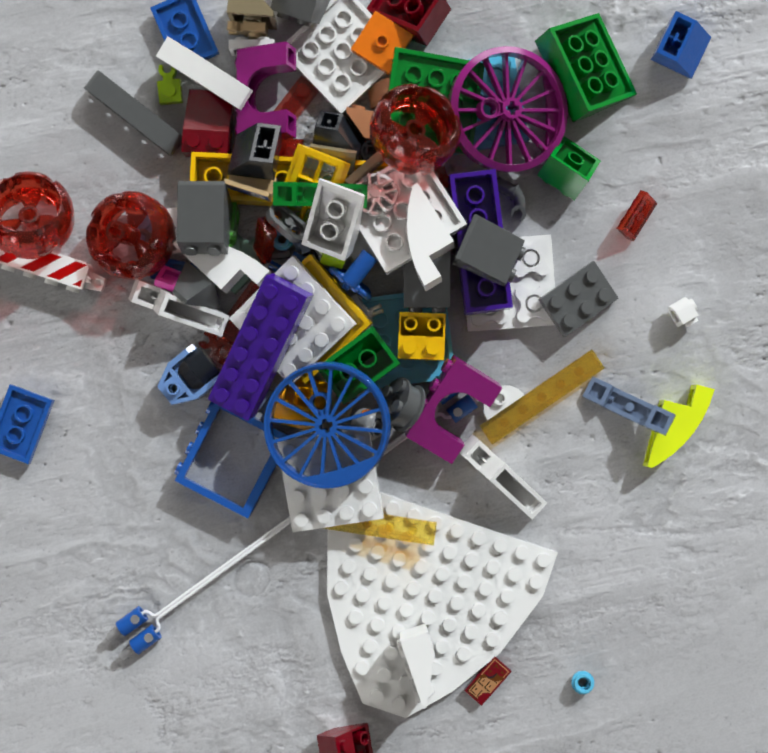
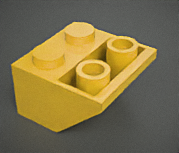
(421, 336)

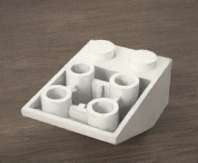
(419, 652)

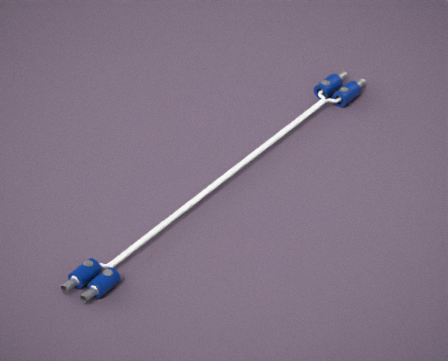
(139, 616)

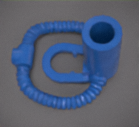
(355, 274)

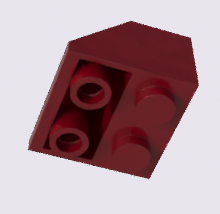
(346, 739)

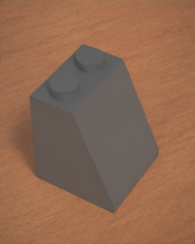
(305, 10)
(203, 217)
(489, 251)
(437, 297)

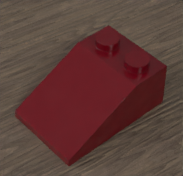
(416, 16)
(207, 124)

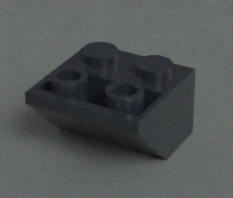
(336, 131)
(256, 152)

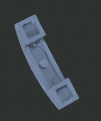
(629, 406)

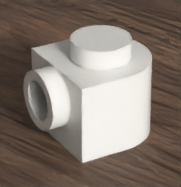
(684, 312)

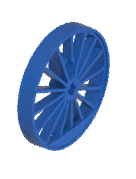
(344, 475)

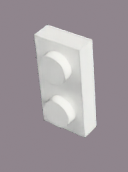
(243, 42)

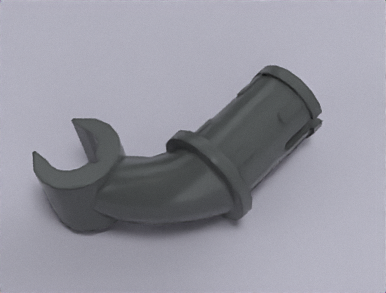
(515, 193)

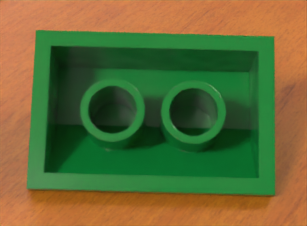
(366, 354)

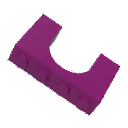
(252, 68)
(455, 378)

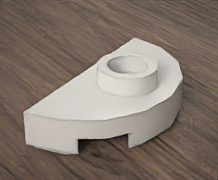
(505, 398)

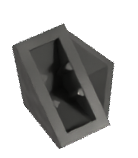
(195, 288)

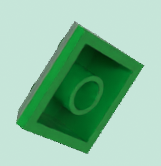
(569, 168)

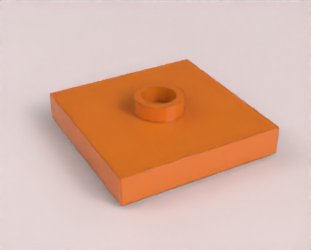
(378, 41)

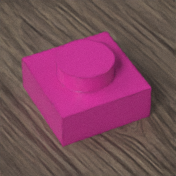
(167, 278)

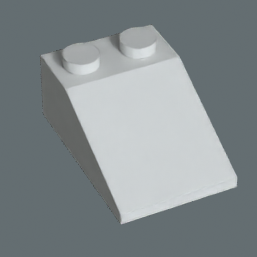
(334, 220)

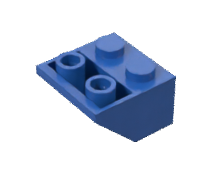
(681, 45)

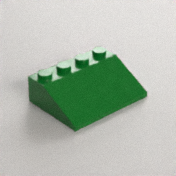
(586, 66)

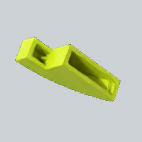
(684, 425)

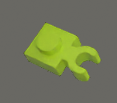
(169, 88)

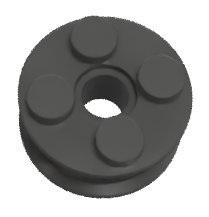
(404, 403)

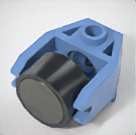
(201, 366)

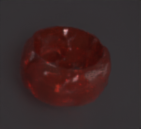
(406, 146)
(39, 232)
(107, 233)

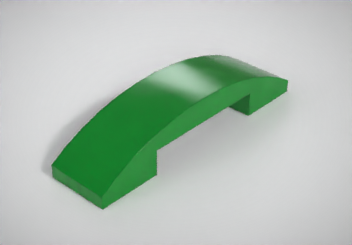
(303, 193)

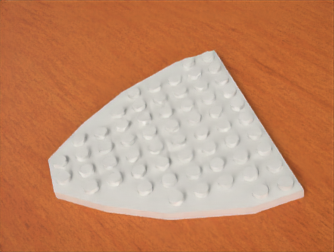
(466, 589)

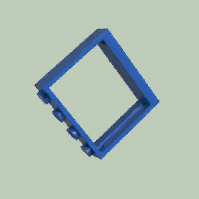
(193, 449)

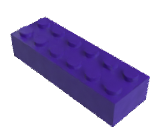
(478, 194)
(260, 346)

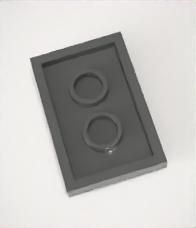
(578, 298)

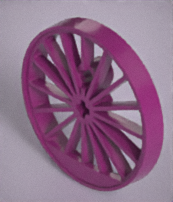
(555, 109)

